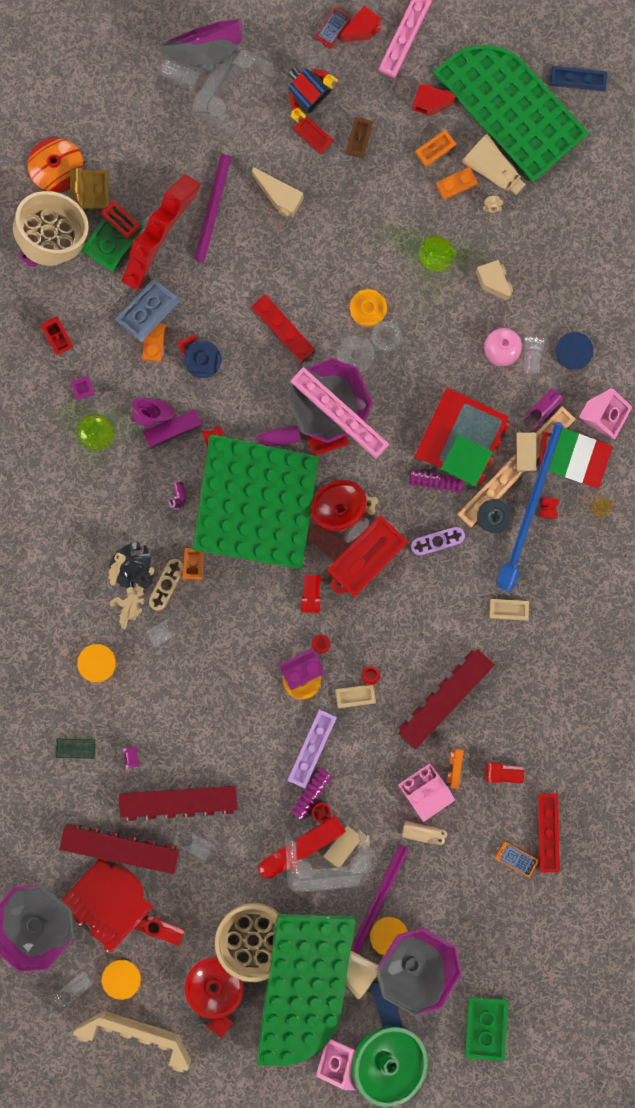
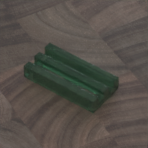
(81, 756)

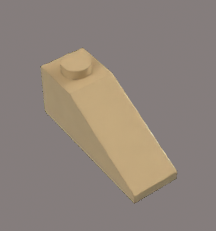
(283, 197)

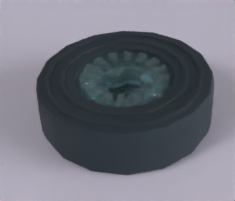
(498, 524)

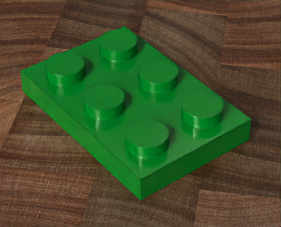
(108, 245)
(486, 1028)

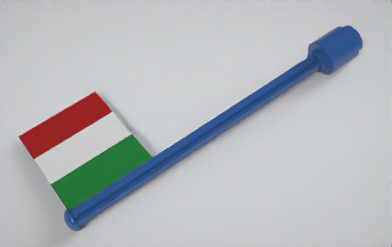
(567, 456)

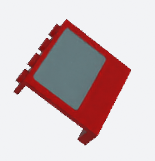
(462, 417)

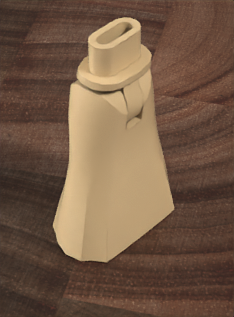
(493, 165)
(360, 974)

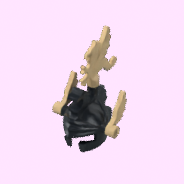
(127, 571)

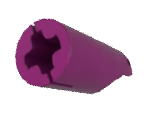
(545, 406)
(279, 436)

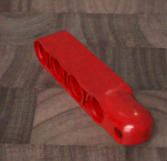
(305, 846)

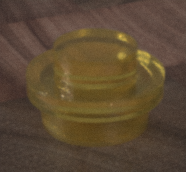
(601, 507)

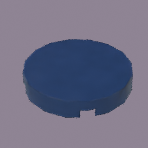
(574, 350)
(202, 359)

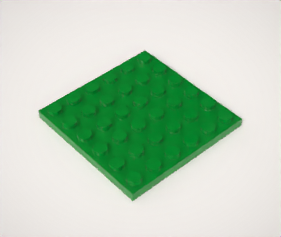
(255, 502)

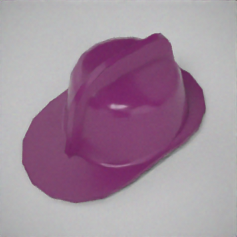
(149, 411)

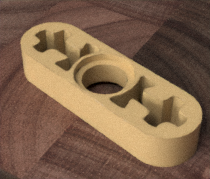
(174, 582)

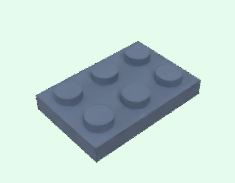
(147, 310)

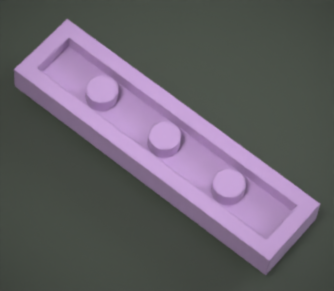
(312, 748)

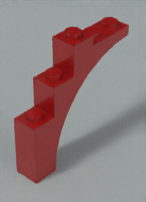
(160, 223)

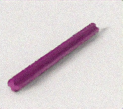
(212, 208)
(379, 899)

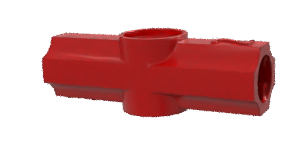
(167, 931)

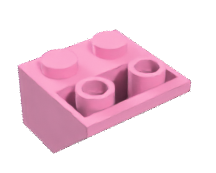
(426, 792)

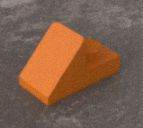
(193, 564)

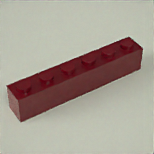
(444, 701)
(178, 802)
(120, 849)

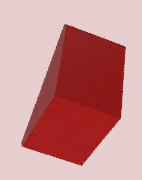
(56, 335)

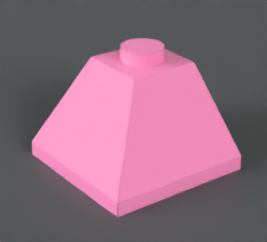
(606, 413)
(337, 1065)

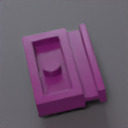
(301, 669)

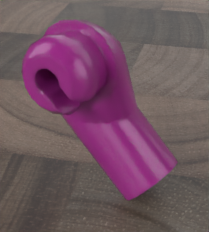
(180, 496)

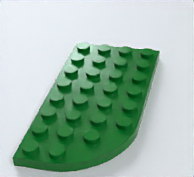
(512, 107)
(304, 986)

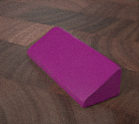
(172, 429)

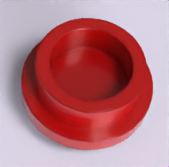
(321, 644)
(370, 675)

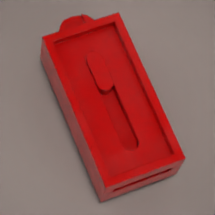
(366, 557)

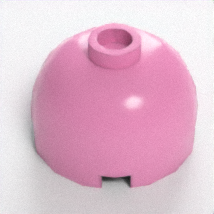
(503, 347)

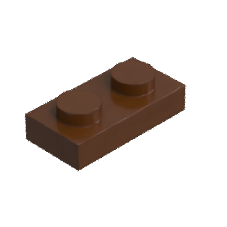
(359, 137)

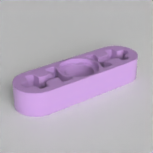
(453, 542)

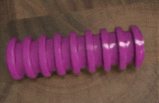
(435, 481)
(311, 794)

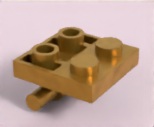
(90, 188)

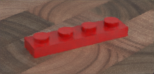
(283, 328)
(548, 833)

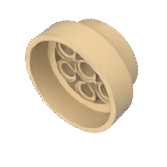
(50, 216)
(227, 953)

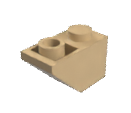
(493, 280)

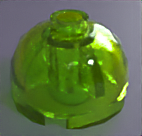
(436, 254)
(95, 432)

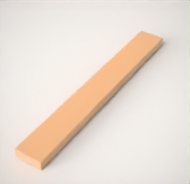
(507, 475)

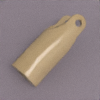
(423, 833)

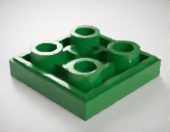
(466, 460)

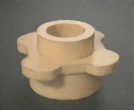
(493, 204)
(371, 508)

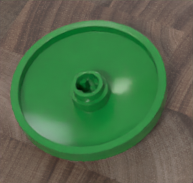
(389, 1066)

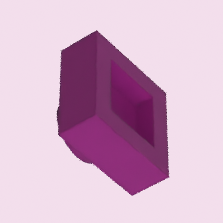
(82, 388)

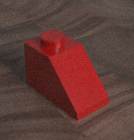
(362, 26)

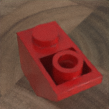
(431, 100)

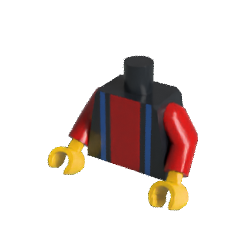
(308, 90)

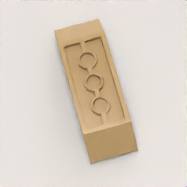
(130, 1028)

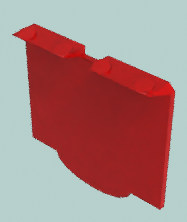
(108, 902)

